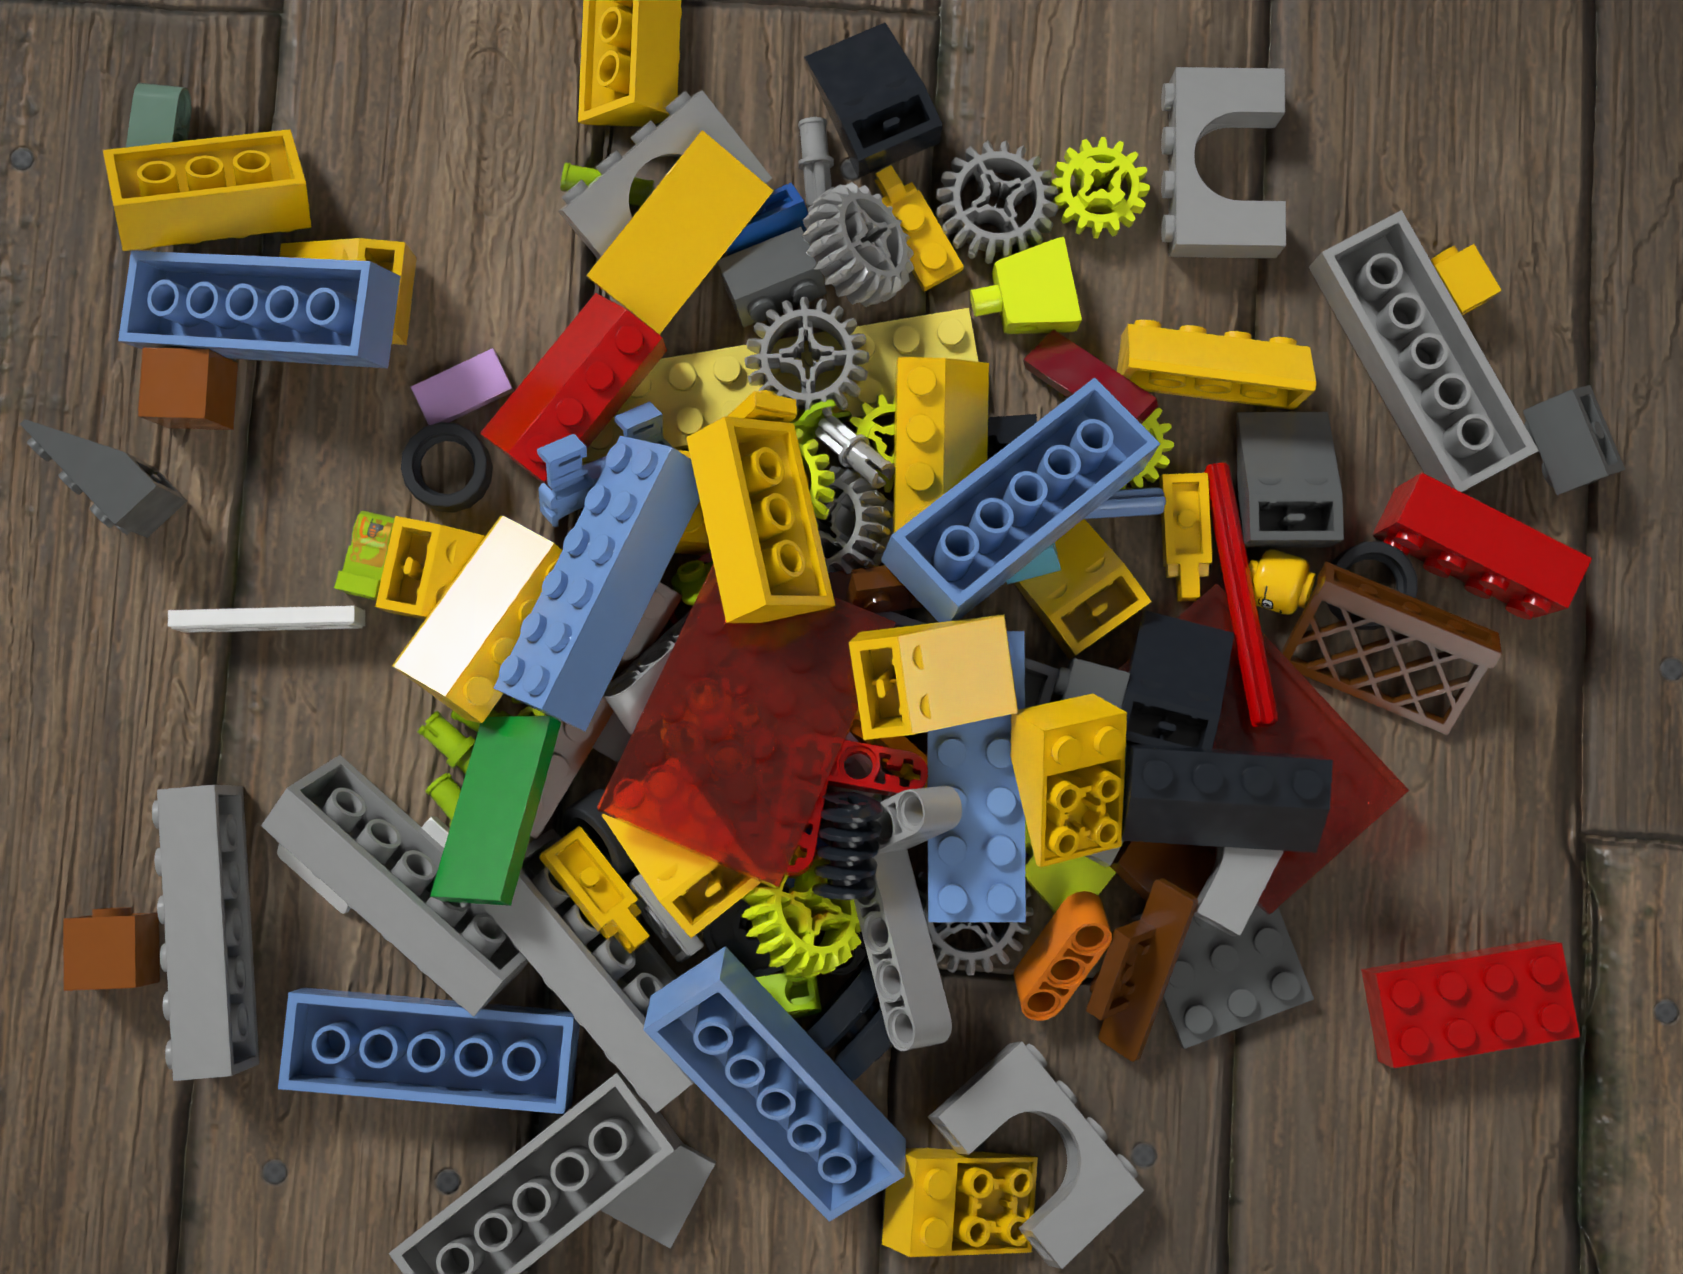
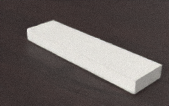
(266, 619)

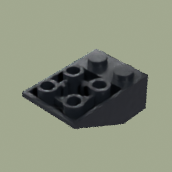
(875, 99)
(1176, 682)

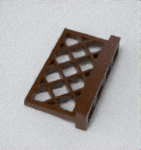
(1415, 622)

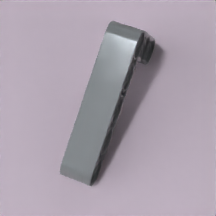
(895, 922)

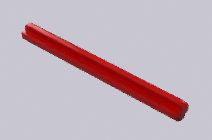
(1241, 597)

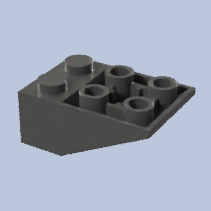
(1288, 480)
(121, 486)

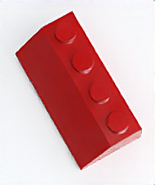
(576, 384)

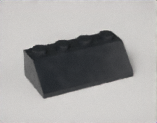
(1225, 797)

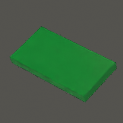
(496, 810)

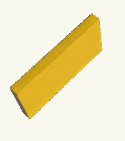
(680, 232)

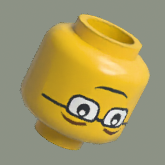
(1281, 581)

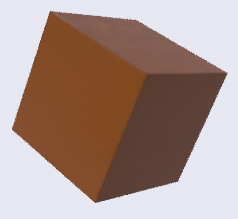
(187, 388)
(111, 950)

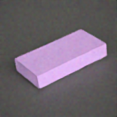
(462, 388)

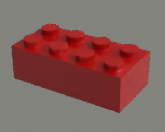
(1481, 548)
(1470, 1003)

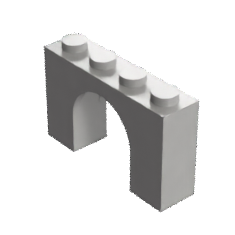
(602, 207)
(1198, 218)
(1231, 887)
(1095, 1180)

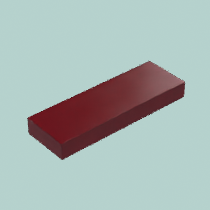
(1071, 367)

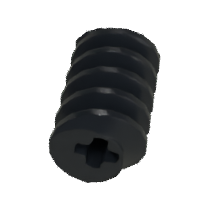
(851, 846)

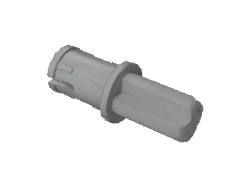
(815, 157)
(854, 451)

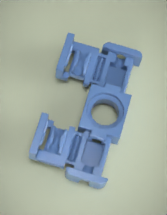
(571, 479)

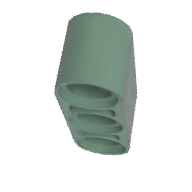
(159, 115)

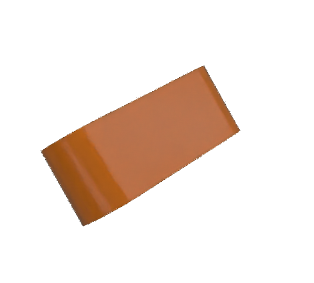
(1062, 956)

